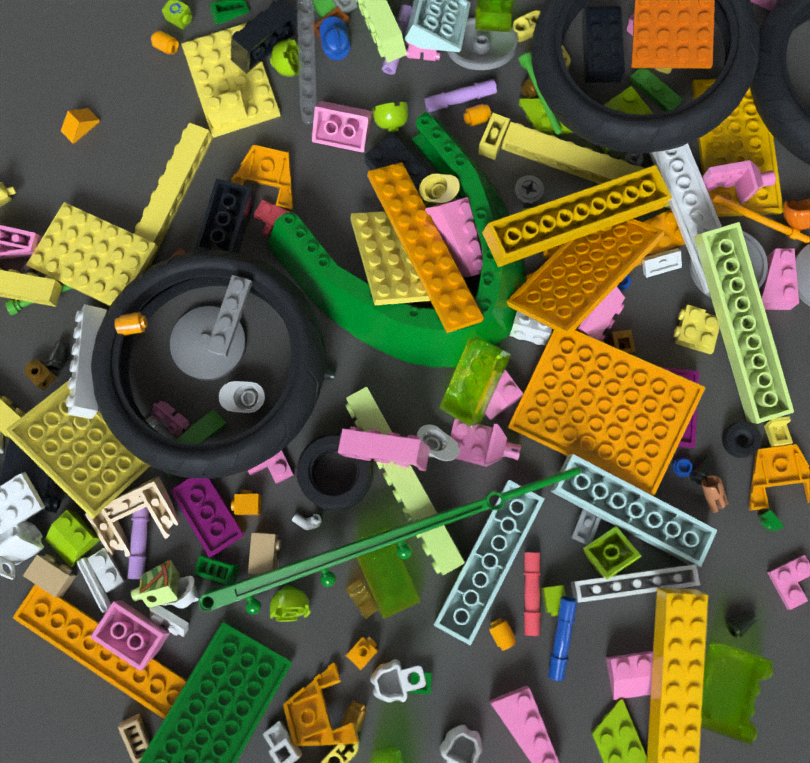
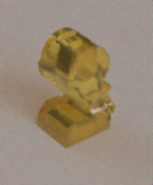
(361, 598)

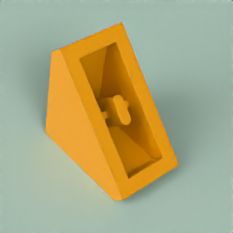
(78, 123)

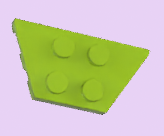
(538, 118)
(617, 737)

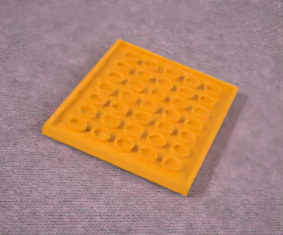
(607, 408)

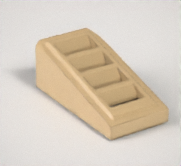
(125, 733)

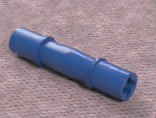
(562, 638)

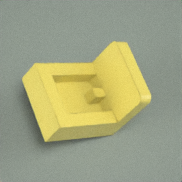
(778, 432)

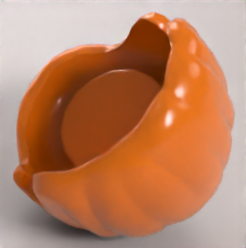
(797, 214)

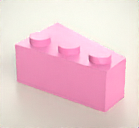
(17, 242)
(781, 283)

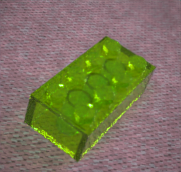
(474, 381)
(388, 579)

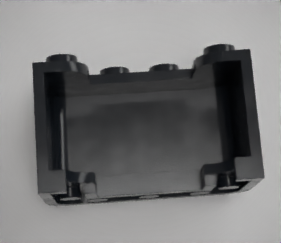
(18, 462)

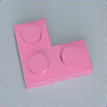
(278, 467)
(786, 581)

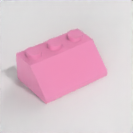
(341, 126)
(602, 315)
(504, 396)
(130, 634)
(630, 674)

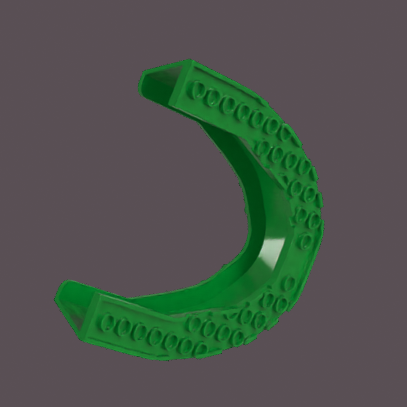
(401, 329)

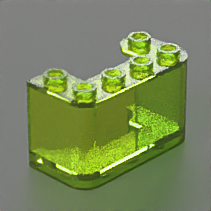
(731, 689)

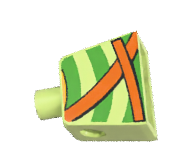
(158, 585)

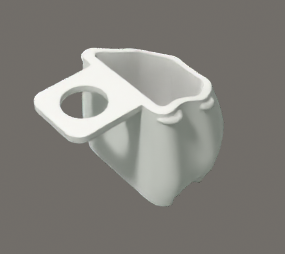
(19, 545)
(392, 682)
(461, 745)

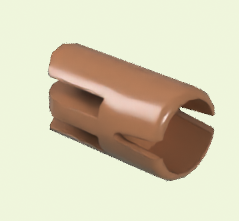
(714, 493)

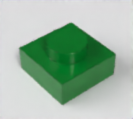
(770, 521)
(415, 678)

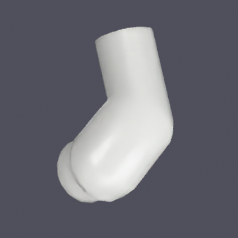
(307, 523)

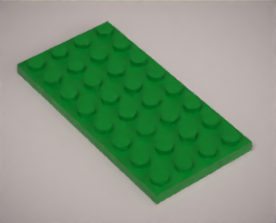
(220, 702)

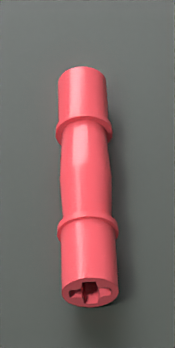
(532, 594)

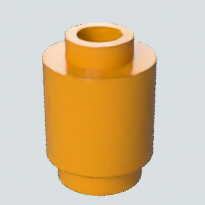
(164, 42)
(477, 114)
(130, 323)
(502, 634)

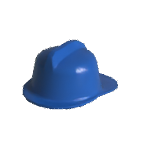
(334, 38)

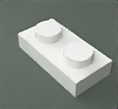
(662, 262)
(106, 570)
(174, 623)

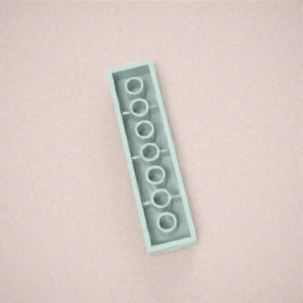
(635, 511)
(488, 565)

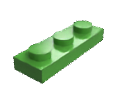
(655, 89)

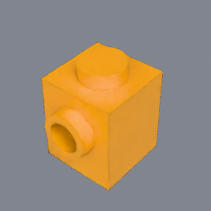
(246, 503)
(363, 651)

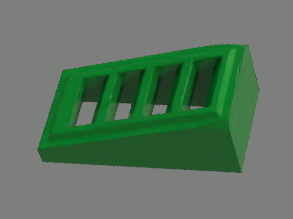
(220, 16)
(228, 574)

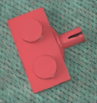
(268, 214)

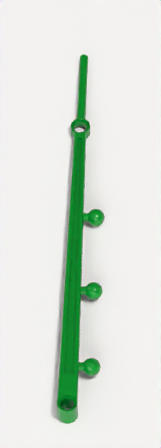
(321, 562)

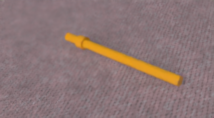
(791, 233)

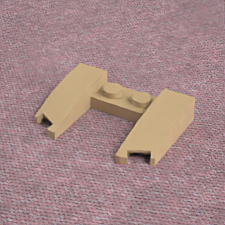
(150, 495)

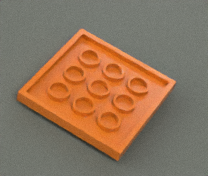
(673, 34)

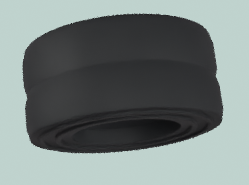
(752, 435)

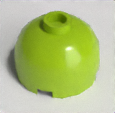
(286, 58)
(391, 116)
(289, 604)

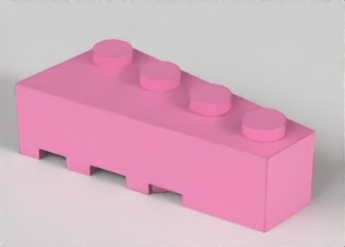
(459, 234)
(384, 448)
(524, 722)

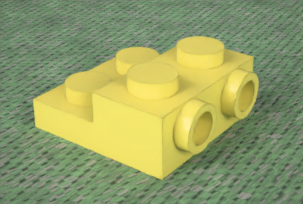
(696, 329)

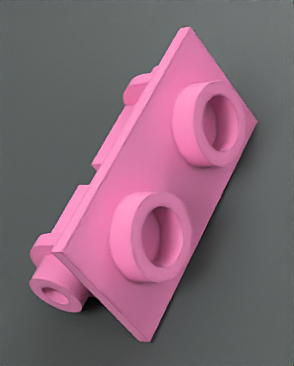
(415, 52)
(163, 413)

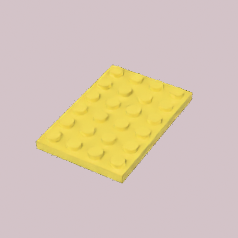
(217, 75)
(91, 254)
(386, 261)
(76, 452)

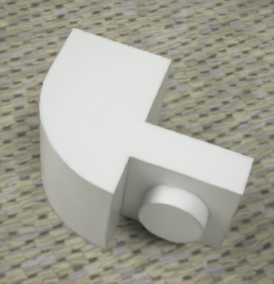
(281, 744)

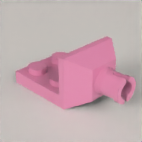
(743, 175)
(482, 443)

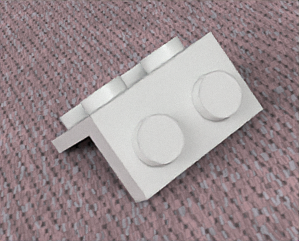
(529, 329)

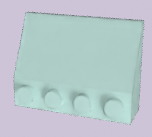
(438, 24)

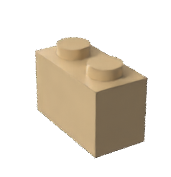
(263, 553)
(50, 575)

